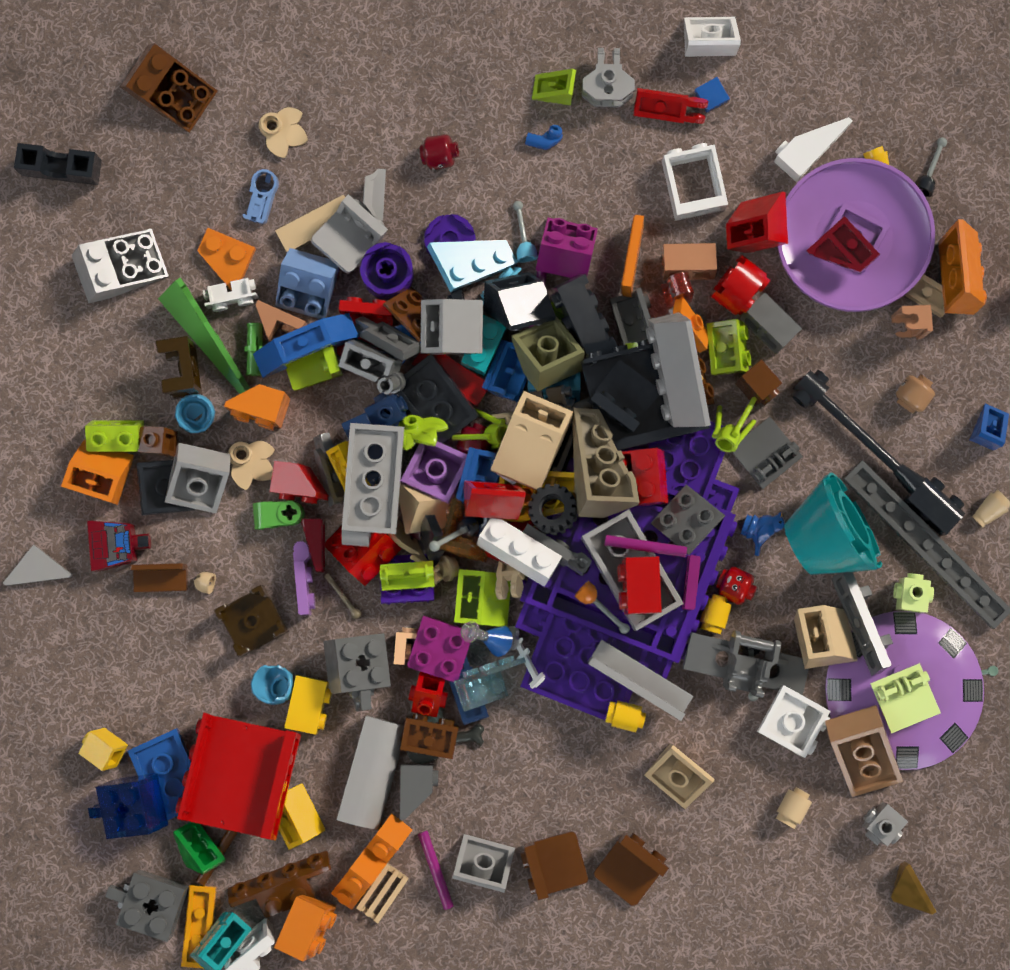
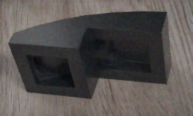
(430, 532)

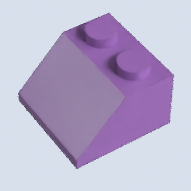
(435, 471)

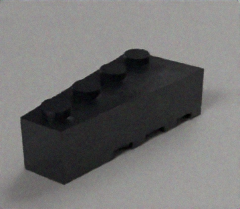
(581, 315)

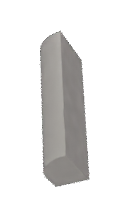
(371, 773)

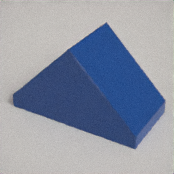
(990, 428)

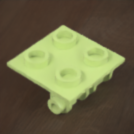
(905, 698)

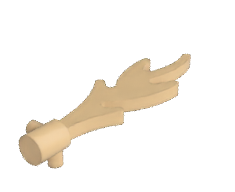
(413, 547)

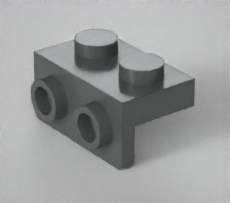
(631, 316)

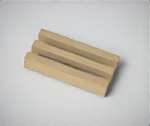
(369, 912)

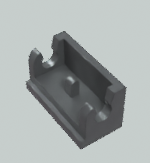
(770, 323)

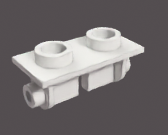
(221, 298)

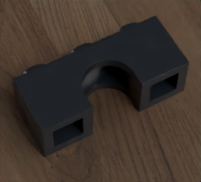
(42, 163)

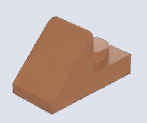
(273, 317)

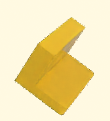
(299, 818)

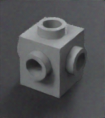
(893, 824)

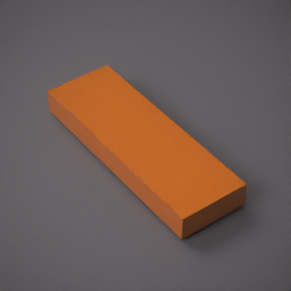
(632, 256)

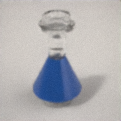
(498, 640)

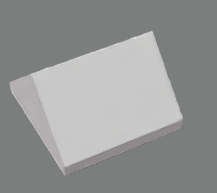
(711, 36)

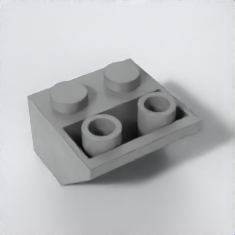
(451, 326)

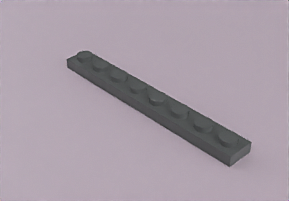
(927, 544)

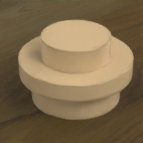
(449, 568)

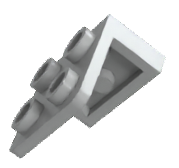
(349, 234)

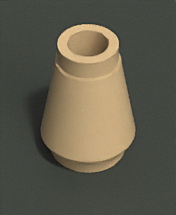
(992, 508)

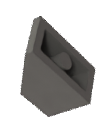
(416, 786)

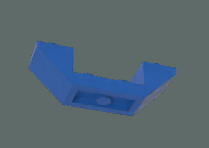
(303, 342)

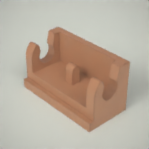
(695, 259)
(916, 319)

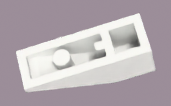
(806, 149)

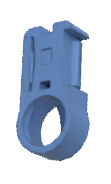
(261, 202)

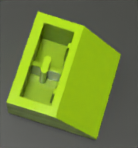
(478, 601)

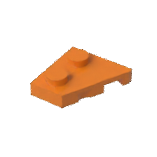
(226, 255)

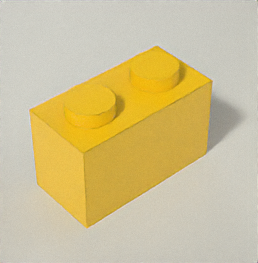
(307, 705)

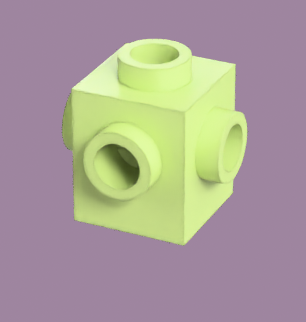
(906, 600)

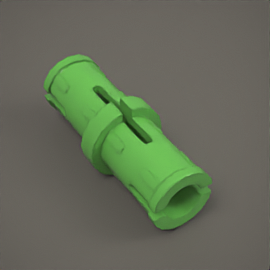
(254, 343)

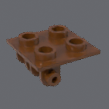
(407, 310)

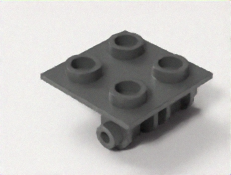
(767, 453)
(687, 519)

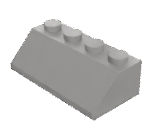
(678, 371)

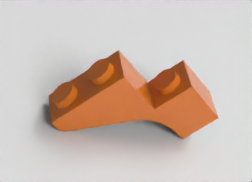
(371, 861)

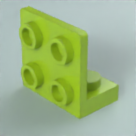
(314, 369)

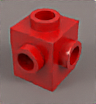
(428, 695)

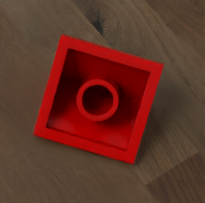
(493, 500)

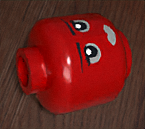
(736, 585)

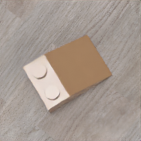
(863, 751)

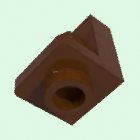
(158, 441)

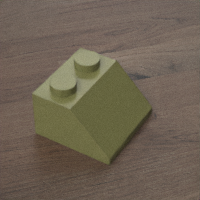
(548, 353)

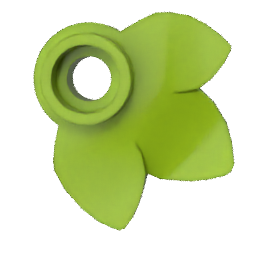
(421, 430)

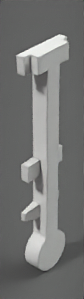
(537, 678)

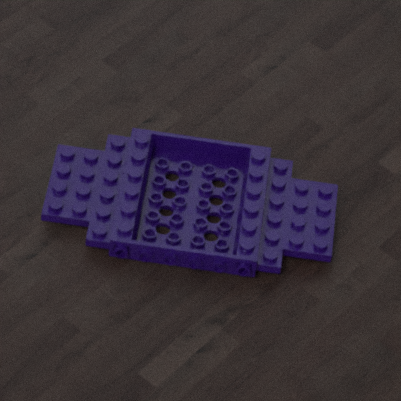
(573, 629)

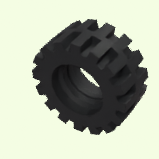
(546, 494)

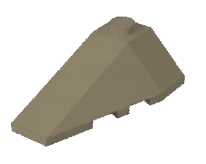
(600, 474)

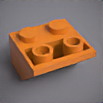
(260, 404)
(98, 473)
(305, 927)

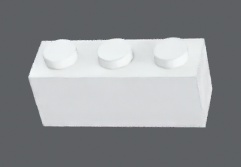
(518, 550)

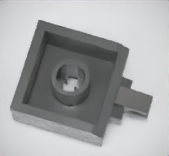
(361, 679)
(134, 907)

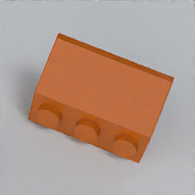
(961, 270)

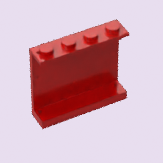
(238, 776)

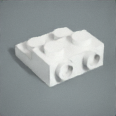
(794, 721)
(257, 943)

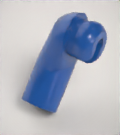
(547, 140)

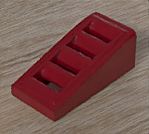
(315, 536)

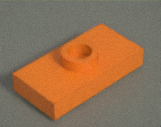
(699, 330)

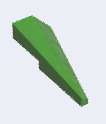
(188, 314)

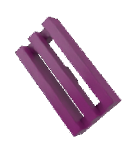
(691, 582)

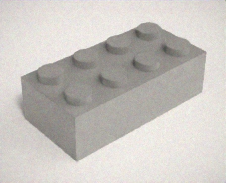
(608, 558)

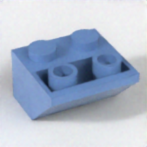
(306, 283)

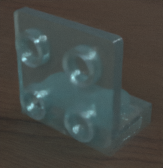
(484, 686)

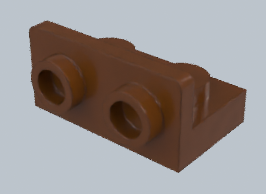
(429, 737)

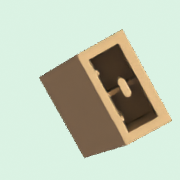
(824, 636)

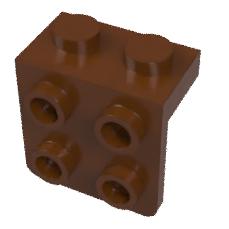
(554, 864)
(630, 868)

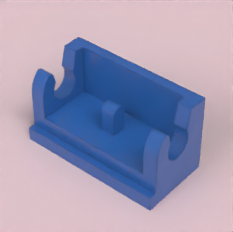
(505, 373)
(477, 468)

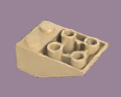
(532, 441)

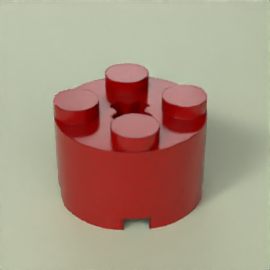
(739, 286)

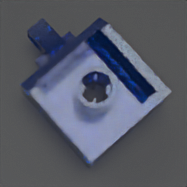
(130, 806)

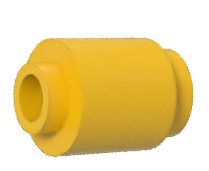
(715, 614)
(625, 716)

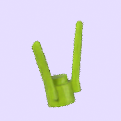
(493, 433)
(729, 436)

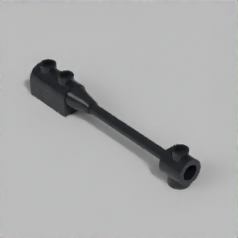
(924, 495)

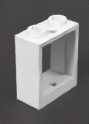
(702, 206)

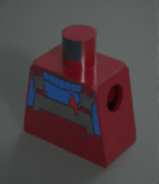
(114, 544)

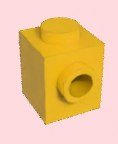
(102, 749)

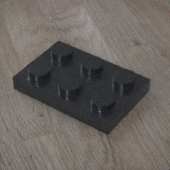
(435, 394)

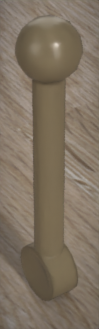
(355, 613)

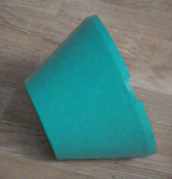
(832, 532)

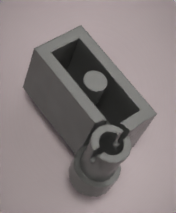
(373, 364)

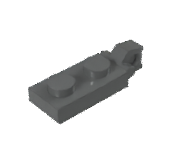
(387, 338)
(327, 473)
(576, 561)

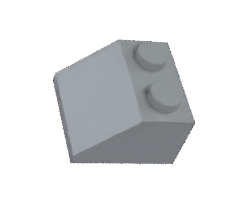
(198, 478)

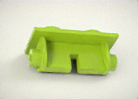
(407, 575)

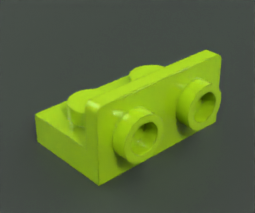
(728, 347)
(113, 435)

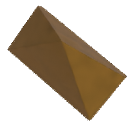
(909, 890)

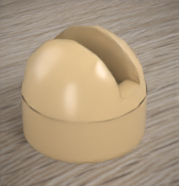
(203, 580)

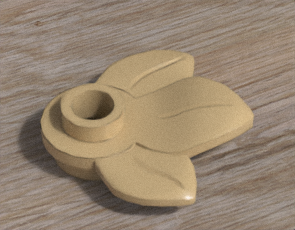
(286, 133)
(254, 465)

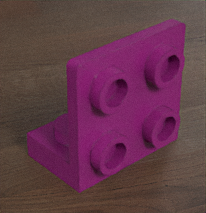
(439, 649)

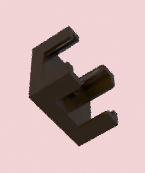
(185, 351)
(251, 621)

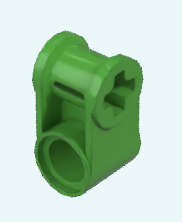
(272, 514)

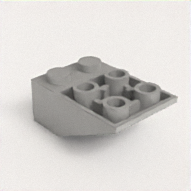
(118, 264)

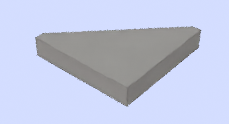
(36, 567)

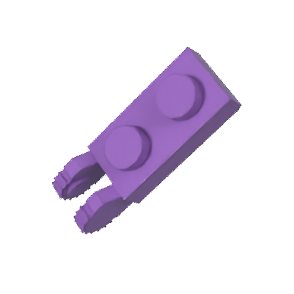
(303, 577)

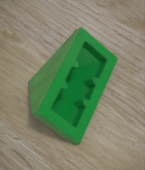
(197, 848)

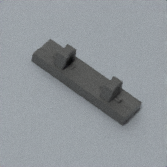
(861, 622)

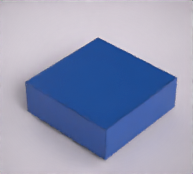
(713, 92)

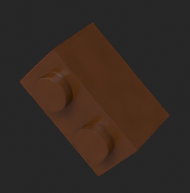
(759, 383)

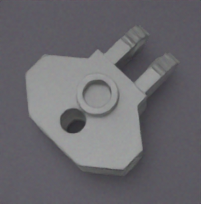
(608, 79)

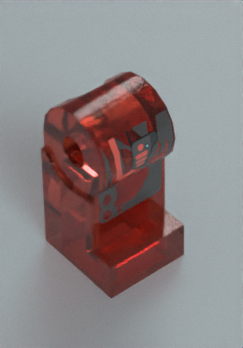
(677, 287)

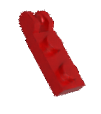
(668, 106)

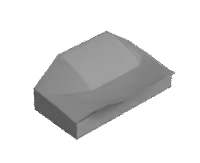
(374, 193)

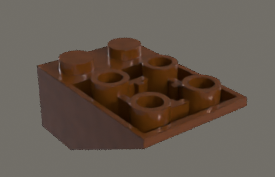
(168, 87)

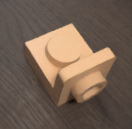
(402, 649)

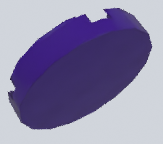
(446, 228)

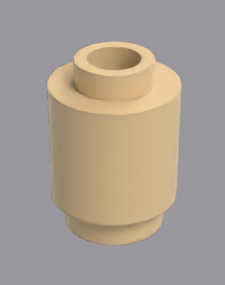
(793, 807)

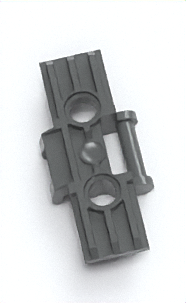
(744, 671)

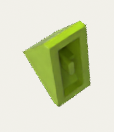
(554, 86)

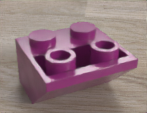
(566, 248)

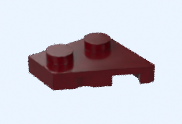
(845, 247)

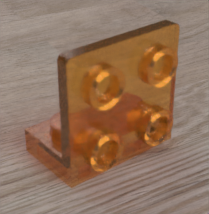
(460, 546)

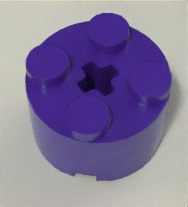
(396, 260)

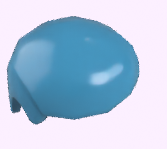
(190, 408)
(272, 684)

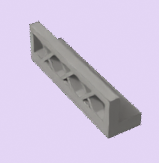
(640, 679)

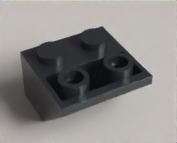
(518, 301)

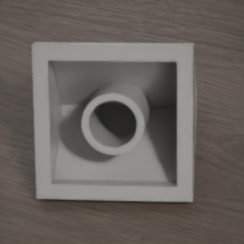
(483, 863)

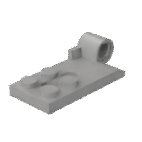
(371, 507)

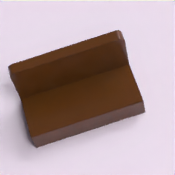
(159, 577)

